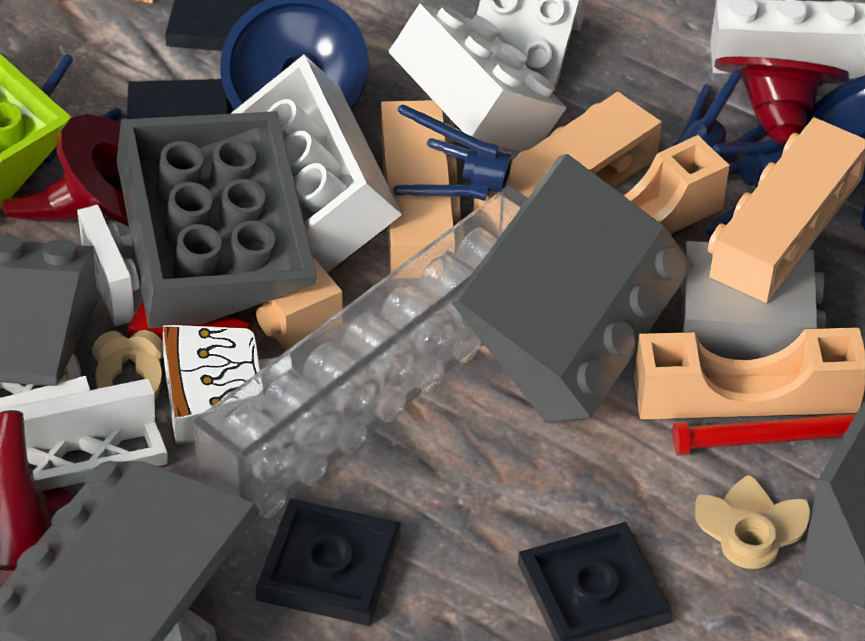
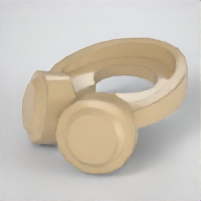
(114, 350)

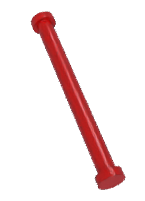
(758, 432)

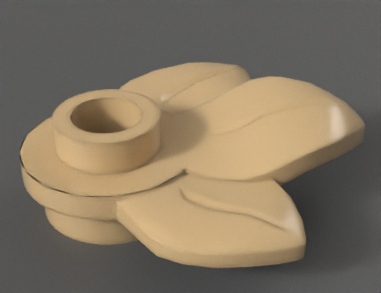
(751, 518)

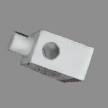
(205, 368)

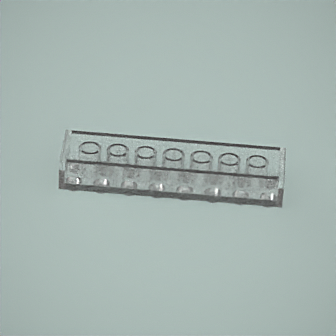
(349, 371)

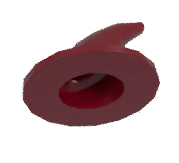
(781, 90)
(91, 175)
(24, 508)

